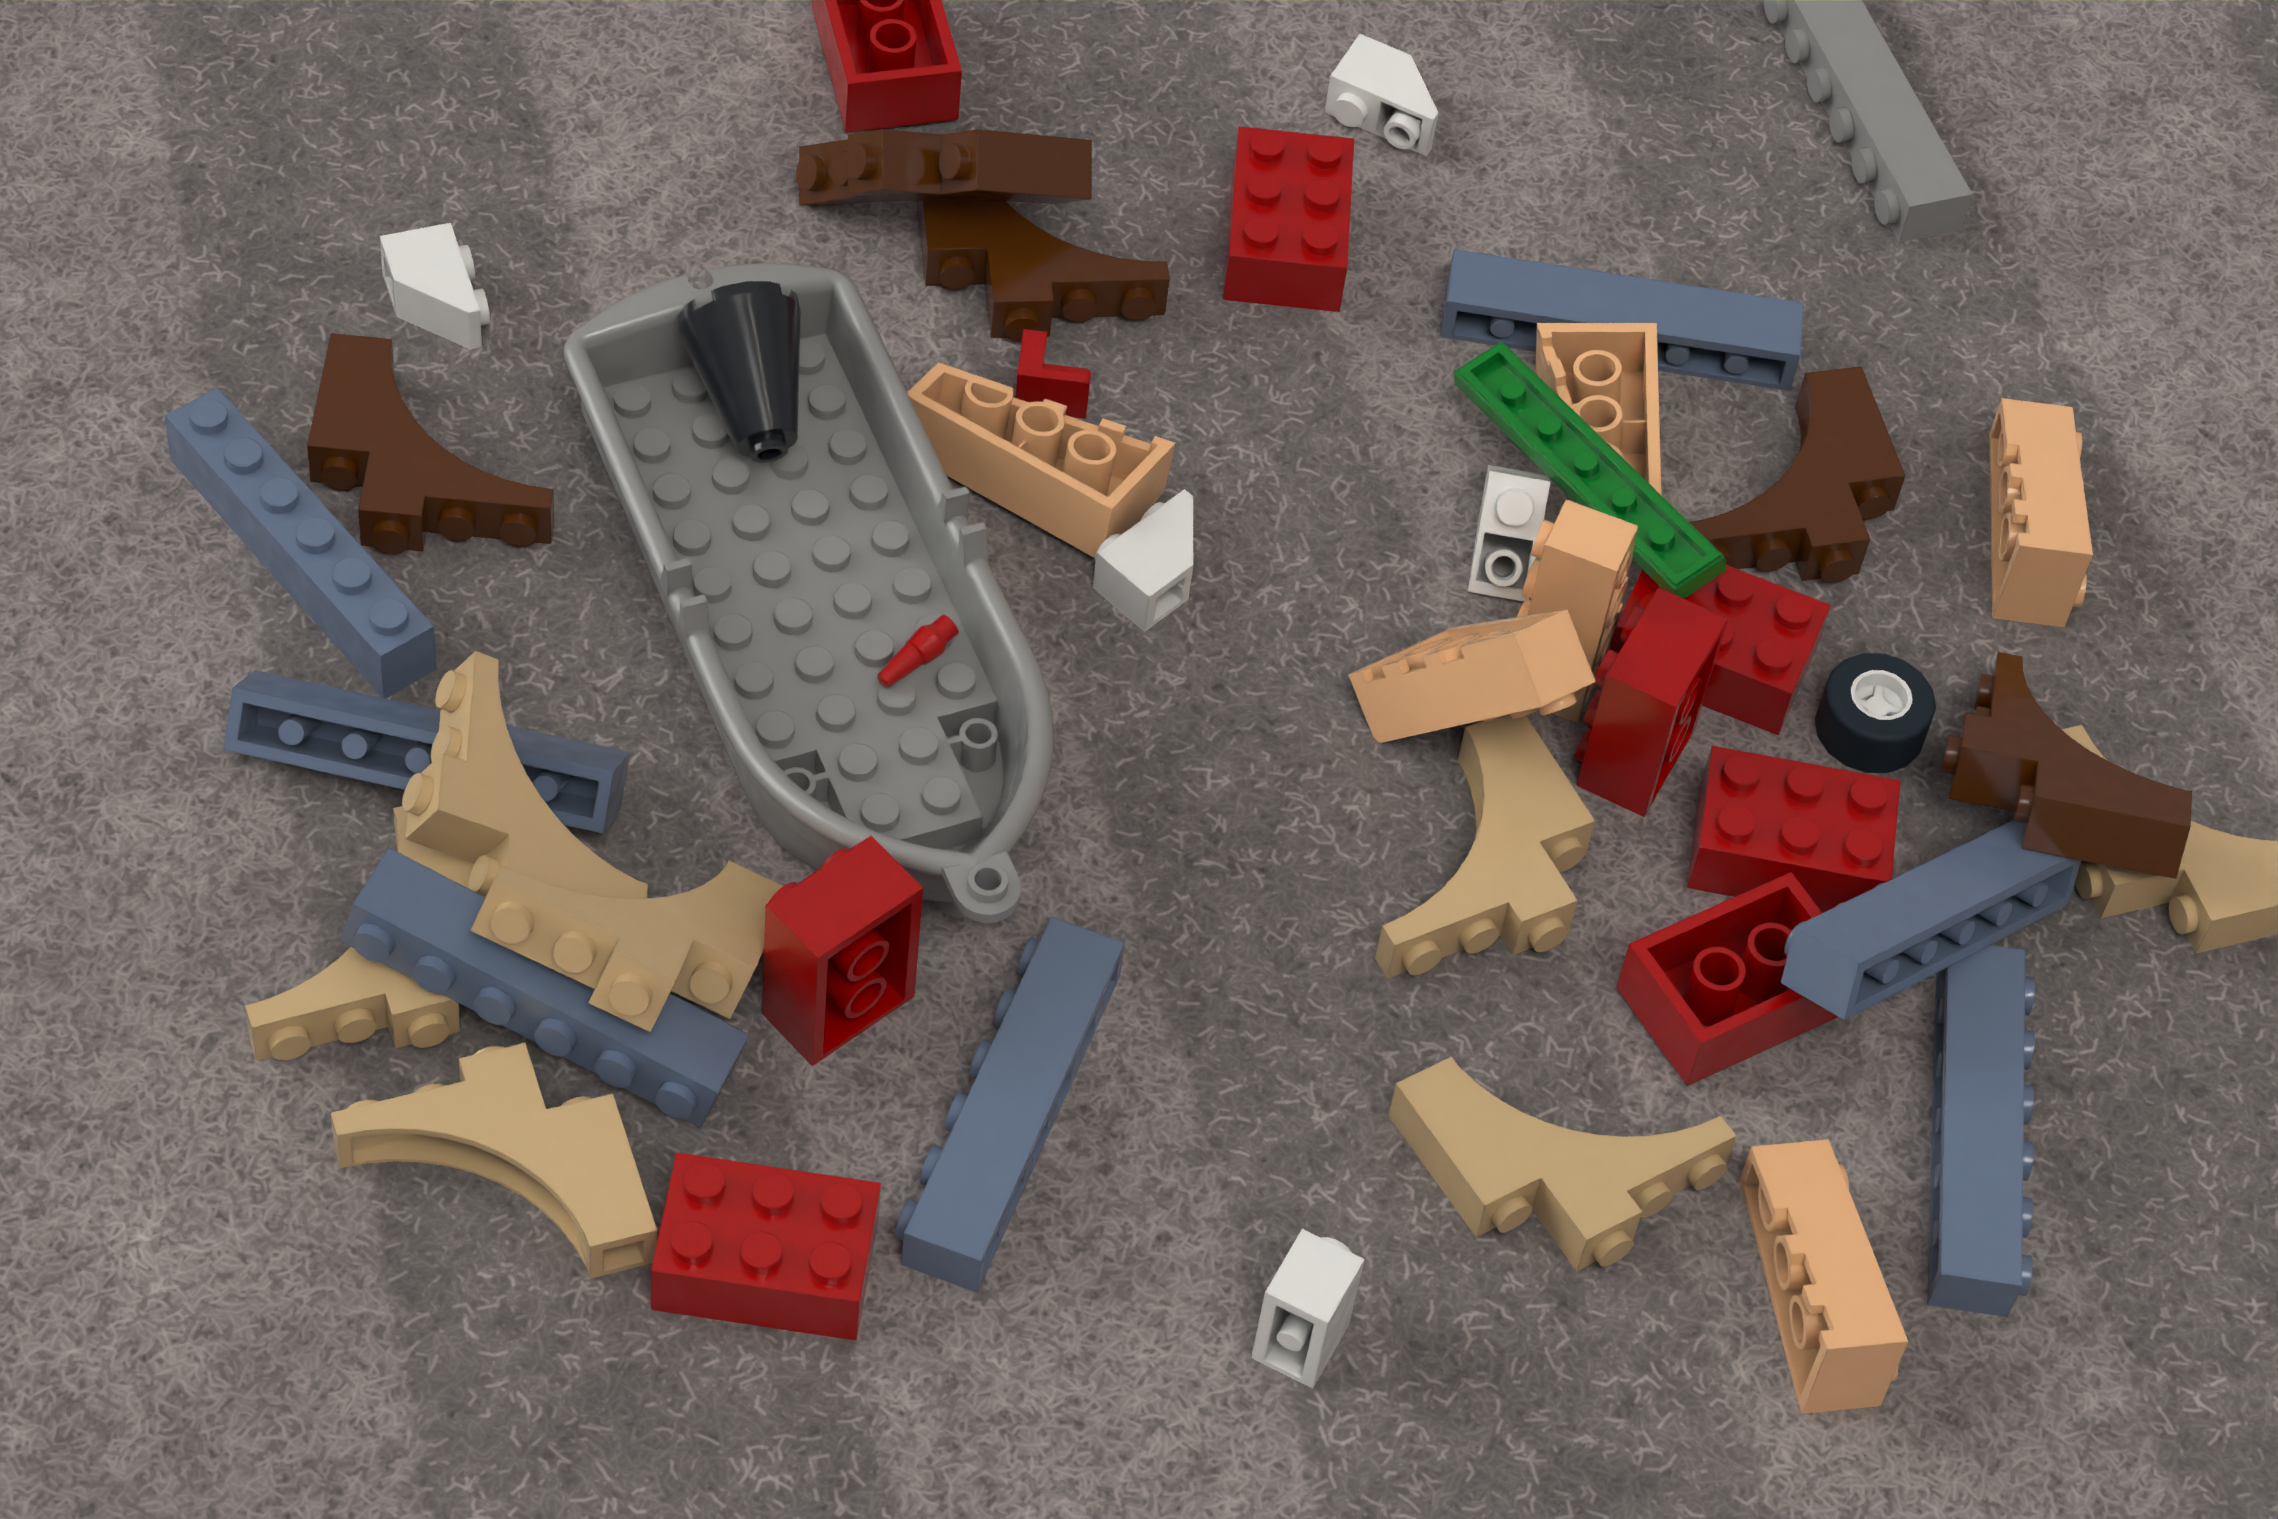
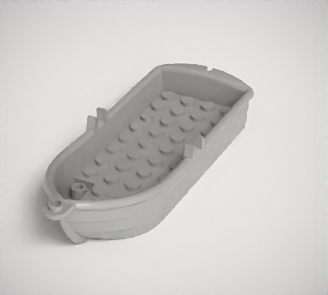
(812, 577)

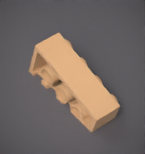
(1610, 382)
(1037, 460)
(2037, 514)
(1585, 572)
(1474, 676)
(1822, 1277)

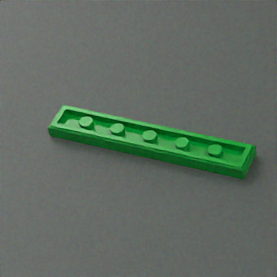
(1588, 468)

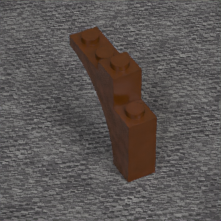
(948, 166)
(1029, 271)
(408, 480)
(1818, 505)
(2059, 789)

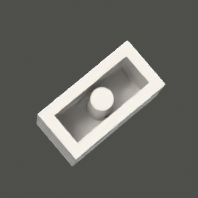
(1307, 1307)

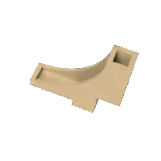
(483, 804)
(1511, 880)
(2221, 890)
(637, 948)
(357, 994)
(496, 1125)
(1578, 1183)

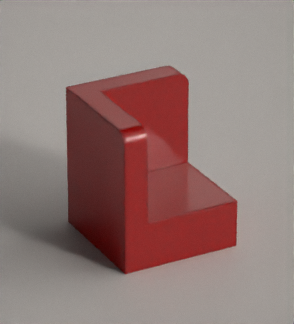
(1050, 381)

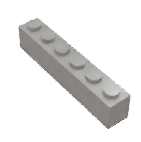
(1874, 115)

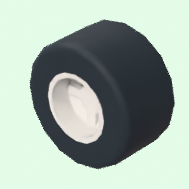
(1875, 713)

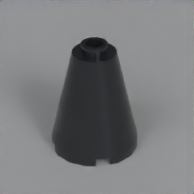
(749, 363)

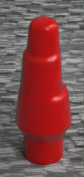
(919, 650)

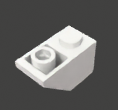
(1383, 94)
(432, 283)
(1506, 531)
(1150, 564)

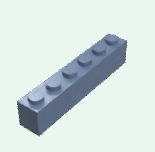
(1698, 328)
(301, 543)
(393, 741)
(1925, 921)
(423, 928)
(1011, 1104)
(1979, 1133)

